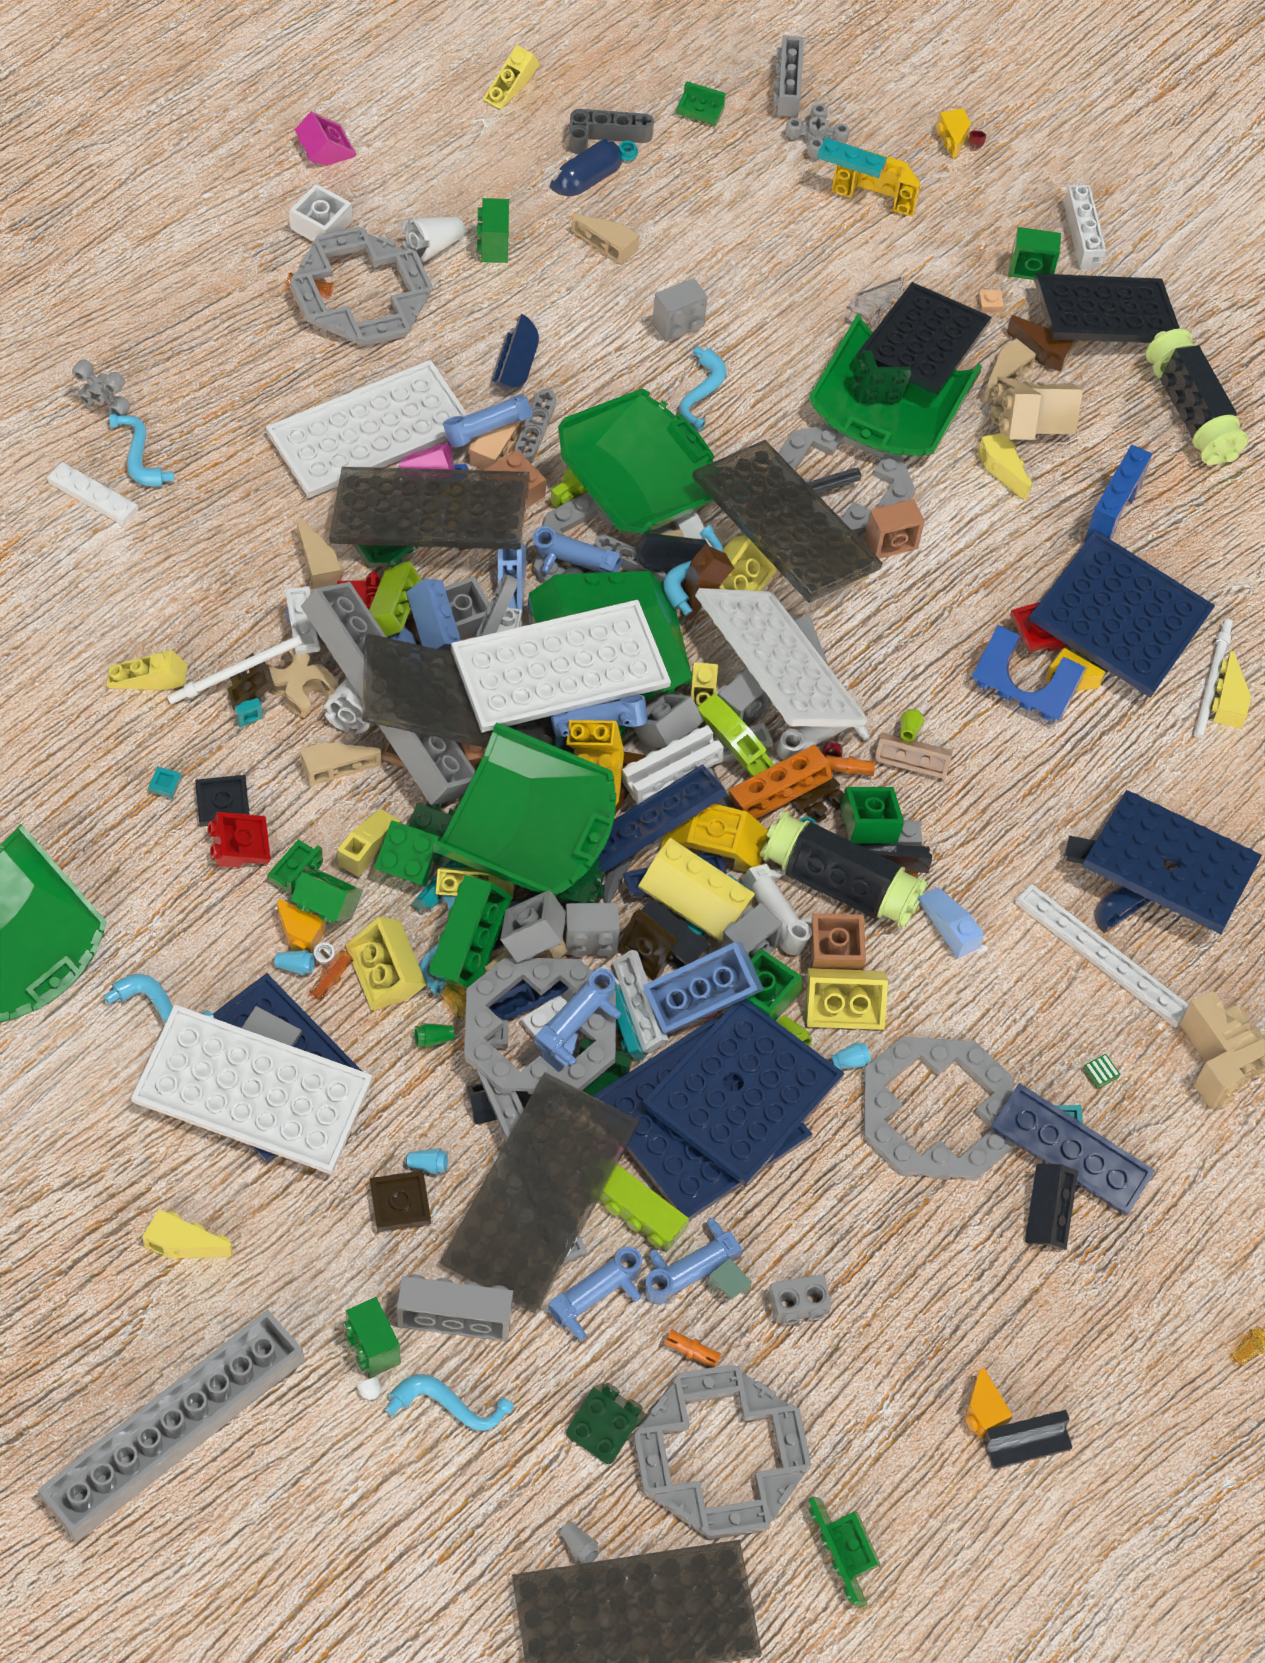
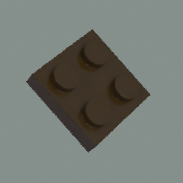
(651, 942)
(400, 1201)

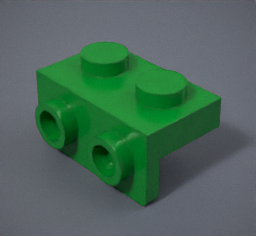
(701, 103)
(295, 861)

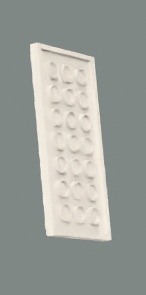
(366, 427)
(781, 658)
(560, 665)
(252, 1089)

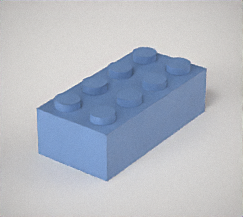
(703, 987)

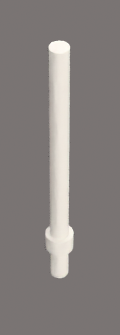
(1222, 641)
(192, 688)

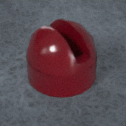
(977, 138)
(836, 748)

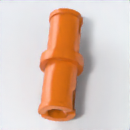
(851, 765)
(692, 1348)

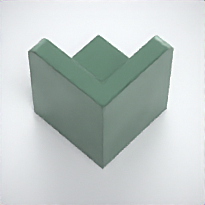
(729, 1279)

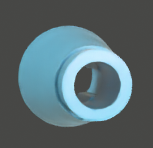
(296, 961)
(852, 1056)
(429, 1160)

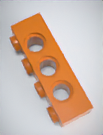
(782, 782)

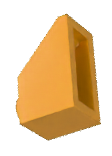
(300, 928)
(986, 1406)

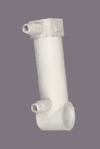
(807, 736)
(794, 931)

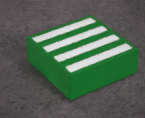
(1101, 1071)

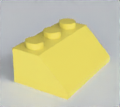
(751, 566)
(385, 963)
(846, 998)

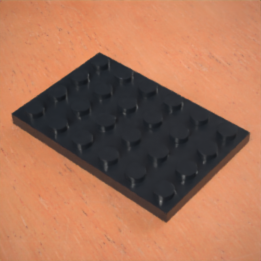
(1105, 307)
(927, 336)

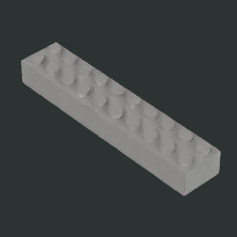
(343, 625)
(171, 1425)

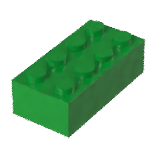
(470, 932)

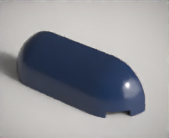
(587, 168)
(516, 355)
(1118, 907)
(523, 998)

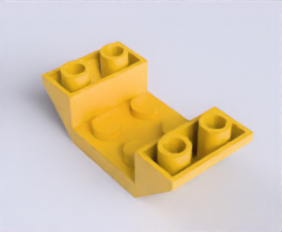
(895, 181)
(599, 744)
(723, 833)

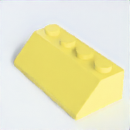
(695, 889)

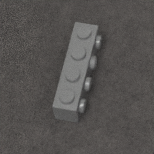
(790, 76)

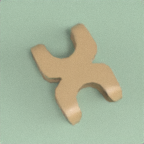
(299, 680)

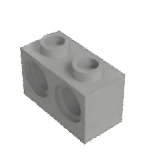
(797, 1292)

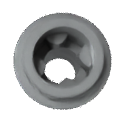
(581, 1545)

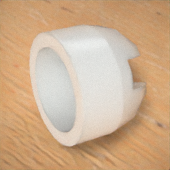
(328, 949)
(370, 1388)

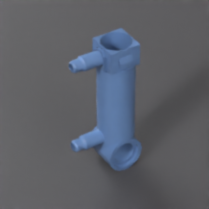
(464, 428)
(574, 552)
(627, 712)
(575, 1013)
(691, 1267)
(595, 1287)

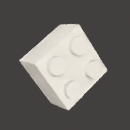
(320, 213)

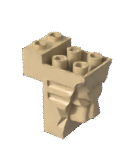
(1035, 409)
(1229, 1046)

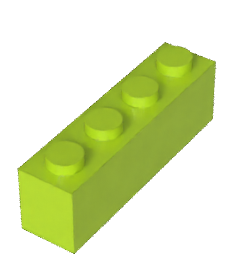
(391, 602)
(643, 1209)

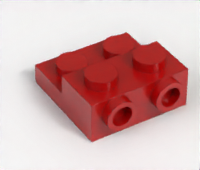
(1032, 635)
(239, 839)

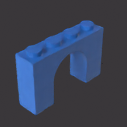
(1121, 489)
(994, 673)

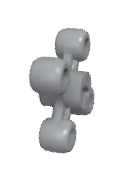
(817, 130)
(100, 388)

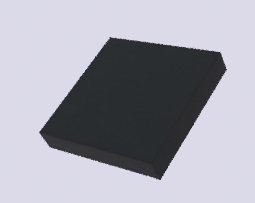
(221, 795)

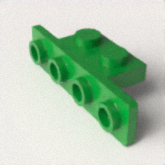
(849, 1546)

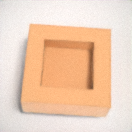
(990, 301)

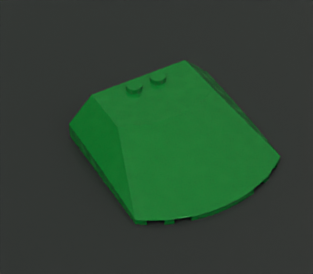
(900, 428)
(636, 460)
(583, 592)
(532, 814)
(44, 927)

